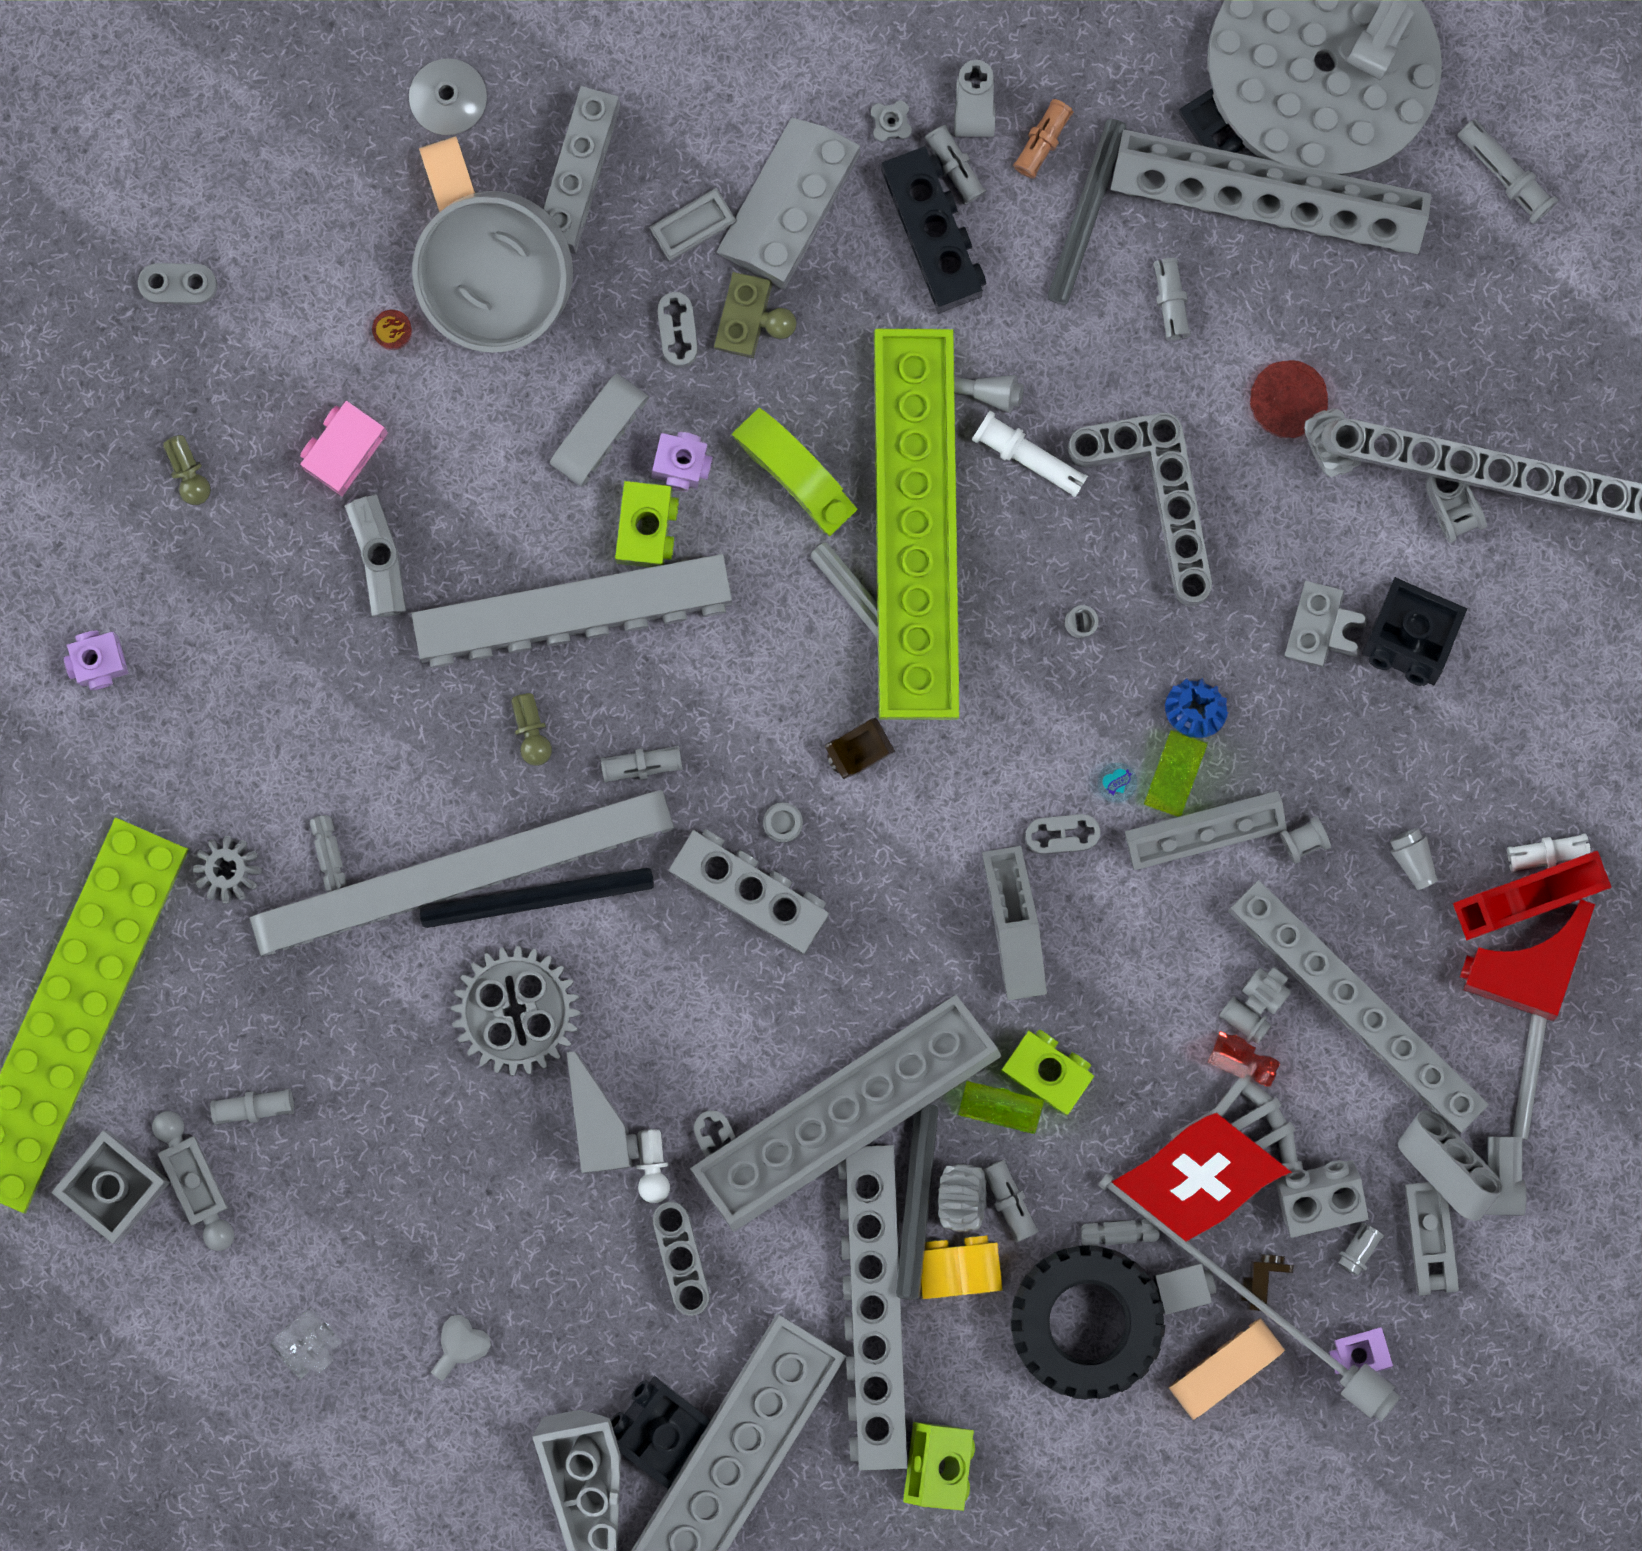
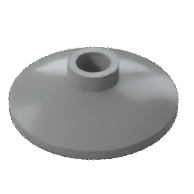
(450, 115)

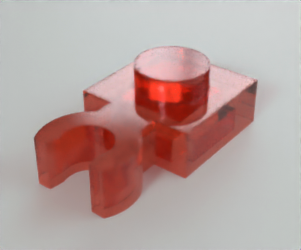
(1238, 1058)

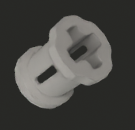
(1305, 840)

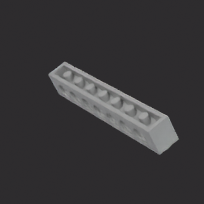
(1290, 185)
(1357, 1007)
(891, 1450)

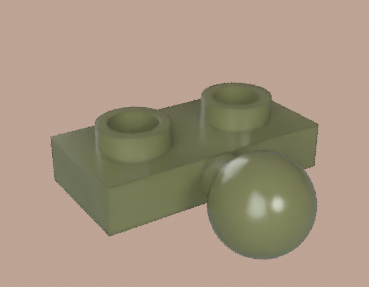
(746, 315)

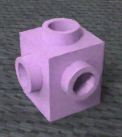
(679, 447)
(108, 665)

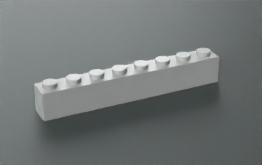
(572, 609)

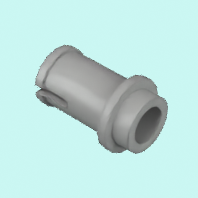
(1245, 1020)
(1360, 1249)

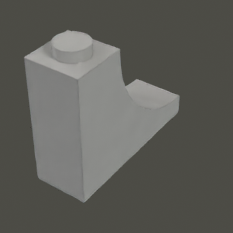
(1015, 923)

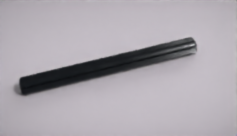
(536, 897)

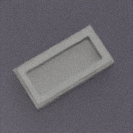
(692, 224)

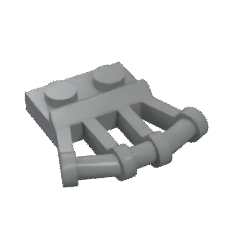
(1267, 1107)

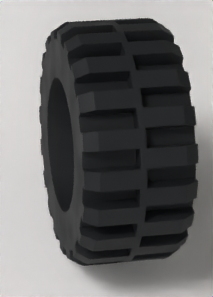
(1141, 1334)

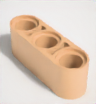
(446, 171)
(1226, 1369)

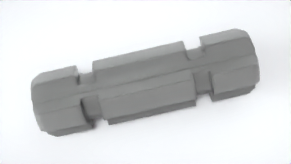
(328, 853)
(1119, 1232)

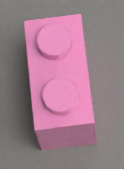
(342, 447)

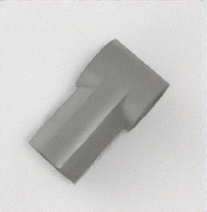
(1377, 44)
(1505, 1160)

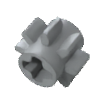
(1266, 990)

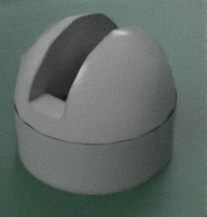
(1088, 621)

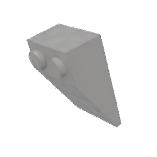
(600, 1130)

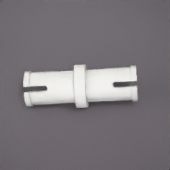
(1547, 852)

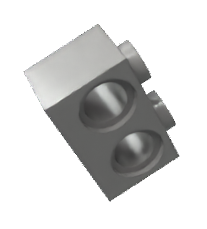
(1323, 1207)

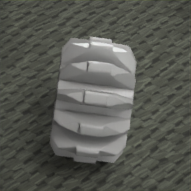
(1329, 463)
(222, 883)
(962, 1197)

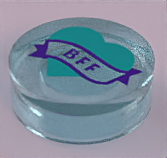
(1117, 782)

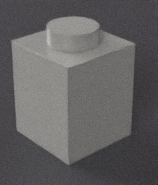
(1185, 1288)

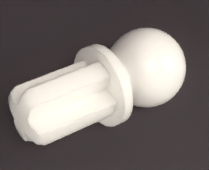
(653, 1185)

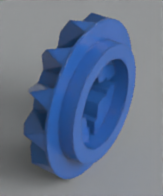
(1189, 720)

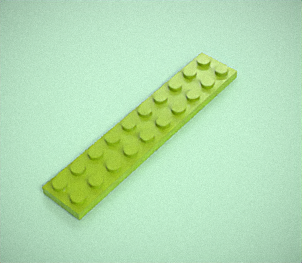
(916, 524)
(79, 1000)

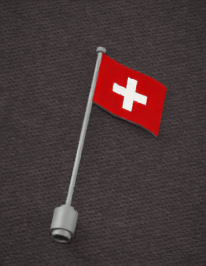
(1200, 1184)

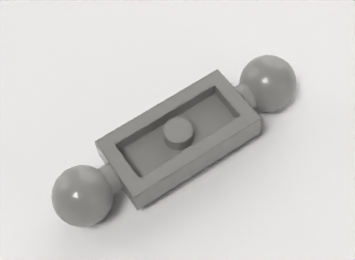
(193, 1181)

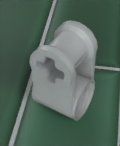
(974, 107)
(1455, 506)

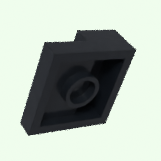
(1414, 633)
(658, 1430)

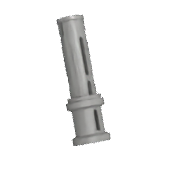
(1519, 184)

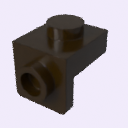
(859, 749)
(1259, 1277)

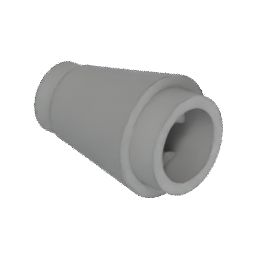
(1414, 857)

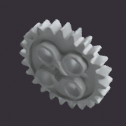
(480, 1019)

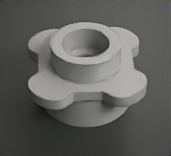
(886, 131)

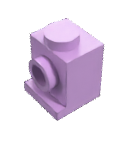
(1371, 1342)

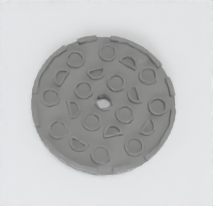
(1315, 118)

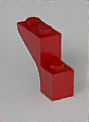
(1532, 895)

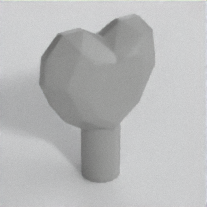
(460, 1345)

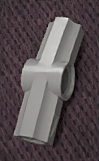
(372, 532)

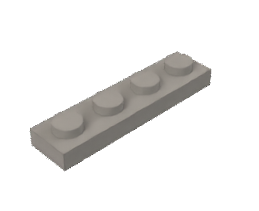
(1206, 830)

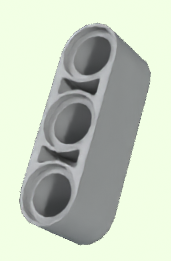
(597, 428)
(1450, 1165)
(681, 1278)

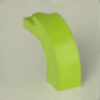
(795, 470)

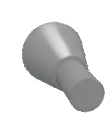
(999, 391)

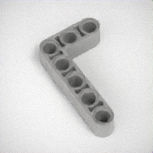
(1166, 491)

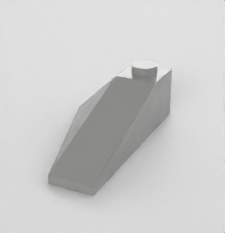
(582, 1477)

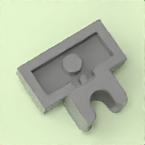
(1322, 626)

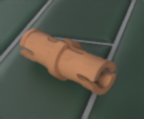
(1043, 138)

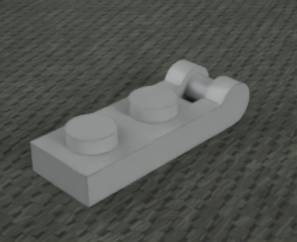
(1431, 1238)

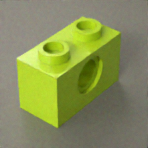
(639, 502)
(1024, 1066)
(927, 1449)

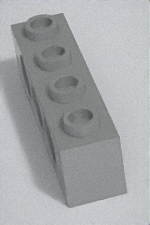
(581, 162)
(691, 869)

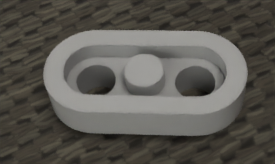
(176, 284)

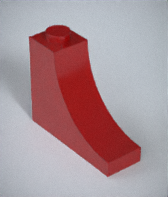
(1530, 977)

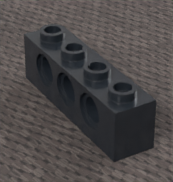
(921, 169)

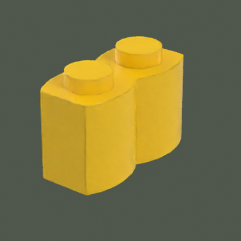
(960, 1269)

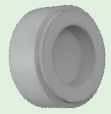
(783, 822)

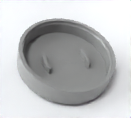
(492, 271)

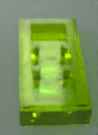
(1175, 773)
(1000, 1107)

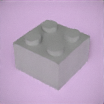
(111, 1187)

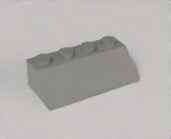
(789, 201)

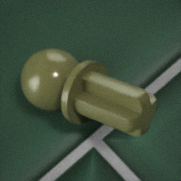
(194, 487)
(535, 747)

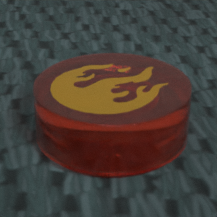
(392, 329)

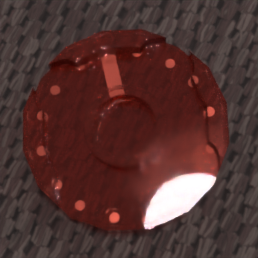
(1281, 411)

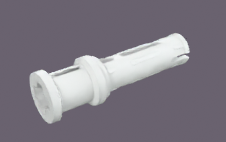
(1012, 444)

